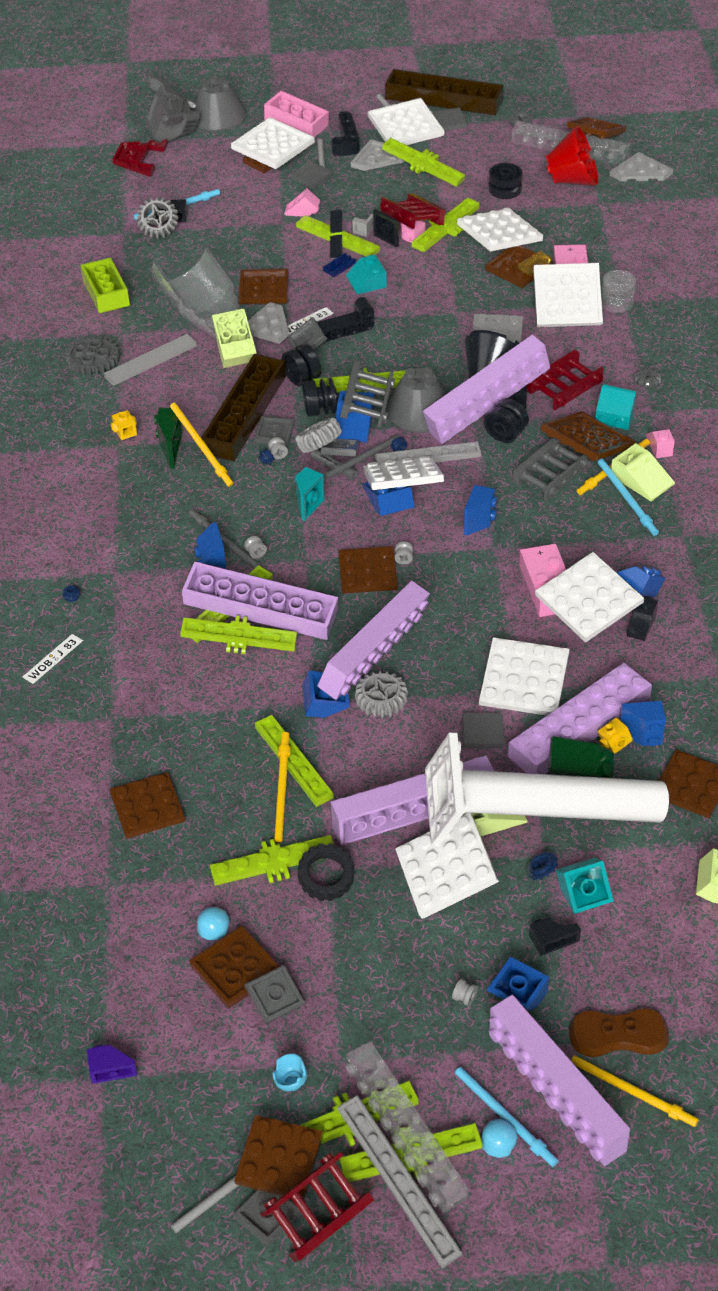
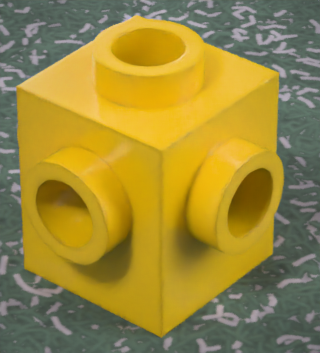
(124, 425)
(614, 736)

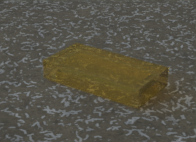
(537, 259)

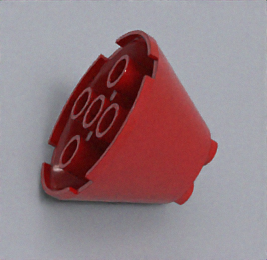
(571, 160)

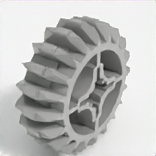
(151, 219)
(318, 435)
(381, 694)

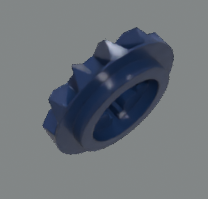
(546, 859)

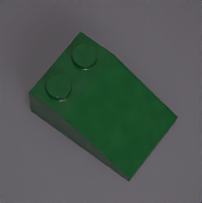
(169, 433)
(579, 758)

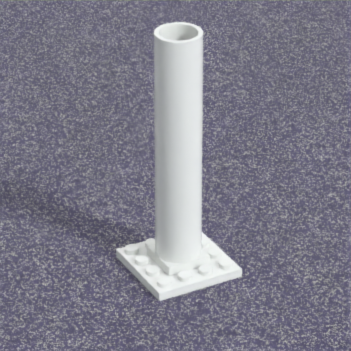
(458, 791)

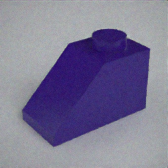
(109, 1064)

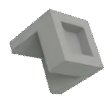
(362, 227)

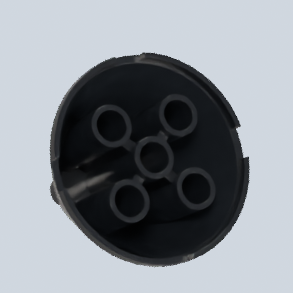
(484, 348)

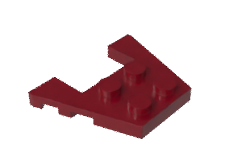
(132, 154)

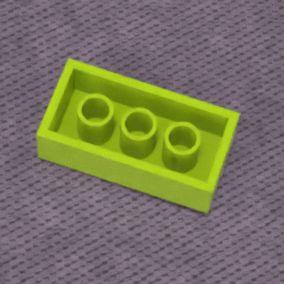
(105, 285)

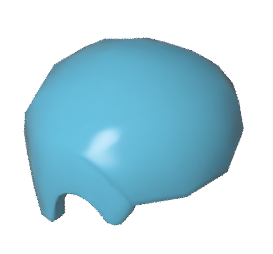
(213, 923)
(290, 1072)
(499, 1138)

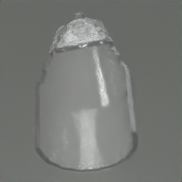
(199, 292)

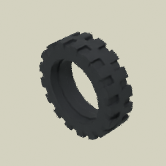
(325, 892)

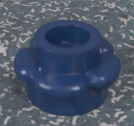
(399, 444)
(266, 457)
(71, 593)

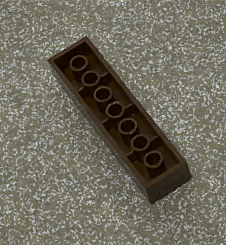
(444, 91)
(244, 406)

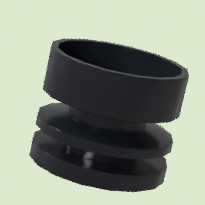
(320, 396)

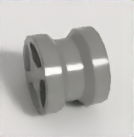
(277, 448)
(255, 547)
(403, 553)
(464, 992)

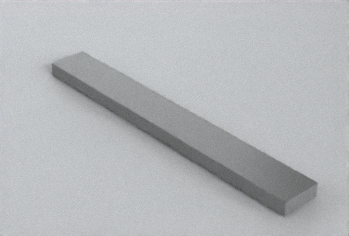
(400, 1182)

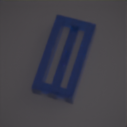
(339, 265)

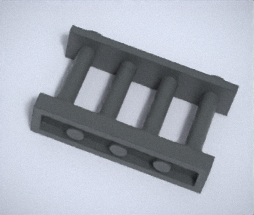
(352, 395)
(546, 455)

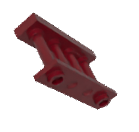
(413, 210)
(563, 367)
(338, 1216)

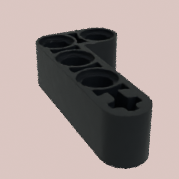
(349, 141)
(345, 325)

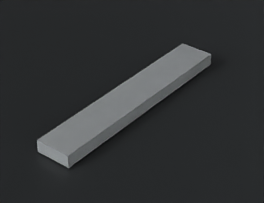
(150, 359)
(438, 453)

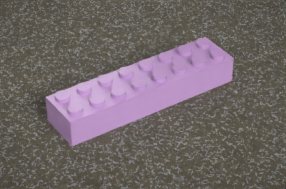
(486, 388)
(260, 600)
(374, 640)
(579, 717)
(387, 806)
(558, 1081)

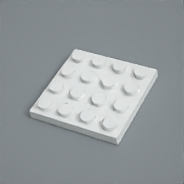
(406, 122)
(272, 143)
(499, 229)
(567, 295)
(402, 473)
(589, 597)
(524, 676)
(448, 871)

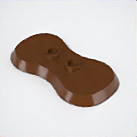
(636, 1031)

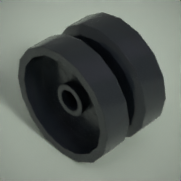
(505, 180)
(301, 364)
(506, 420)

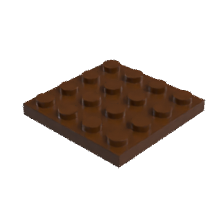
(587, 435)

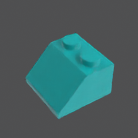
(367, 275)
(616, 406)
(309, 491)
(585, 885)

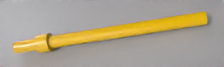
(219, 470)
(592, 481)
(284, 753)
(674, 1111)

